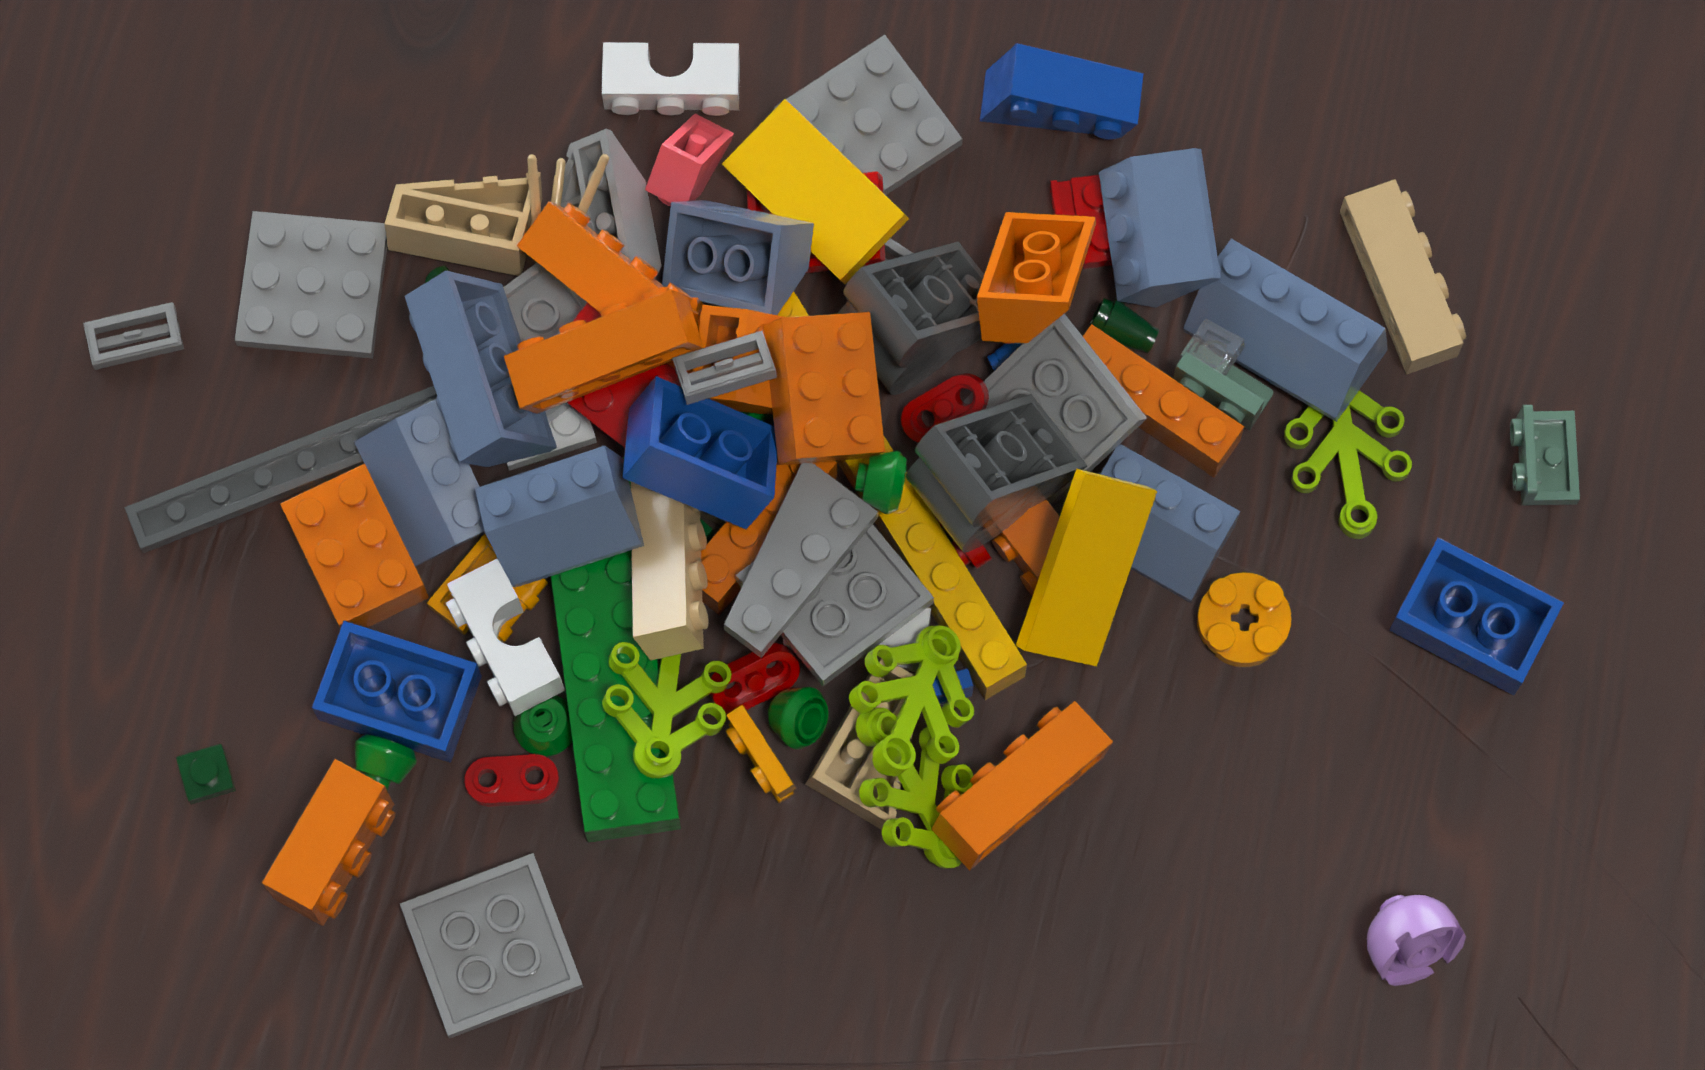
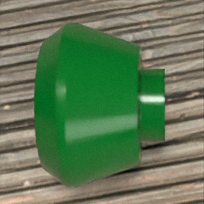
(882, 481)
(798, 716)
(535, 733)
(383, 759)

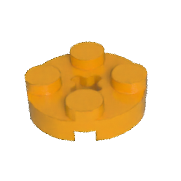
(1224, 637)

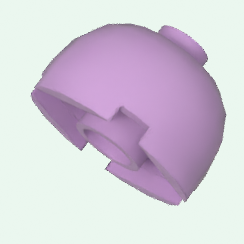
(1411, 936)

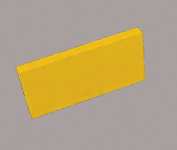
(811, 181)
(1086, 568)

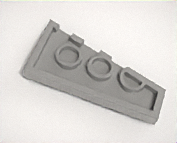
(802, 549)

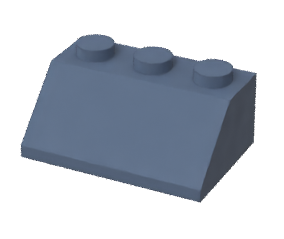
(1159, 226)
(735, 255)
(423, 482)
(560, 516)
(1183, 526)

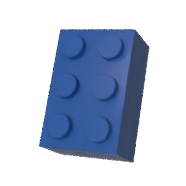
(700, 453)
(1476, 616)
(397, 691)

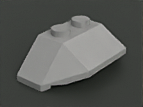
(621, 198)

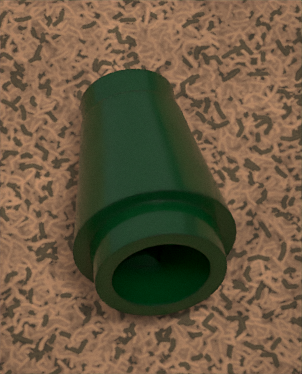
(1124, 325)

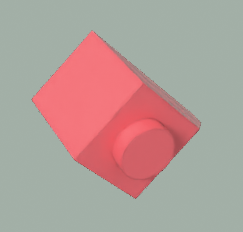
(688, 160)

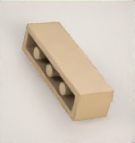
(1402, 276)
(668, 576)

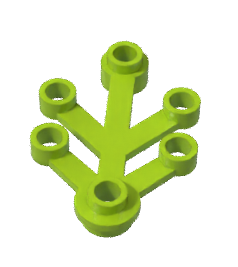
(1346, 441)
(918, 697)
(664, 705)
(918, 793)

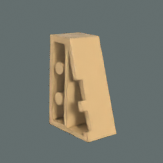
(462, 222)
(849, 762)

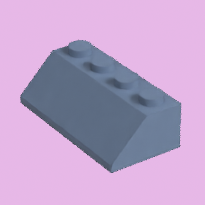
(1290, 330)
(464, 339)

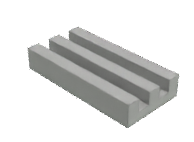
(135, 352)
(726, 374)

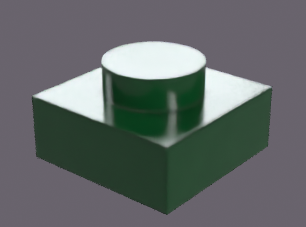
(206, 774)

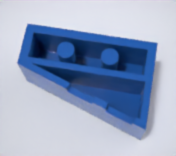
(1061, 93)

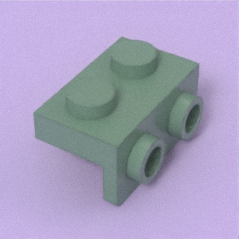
(1233, 394)
(1546, 457)

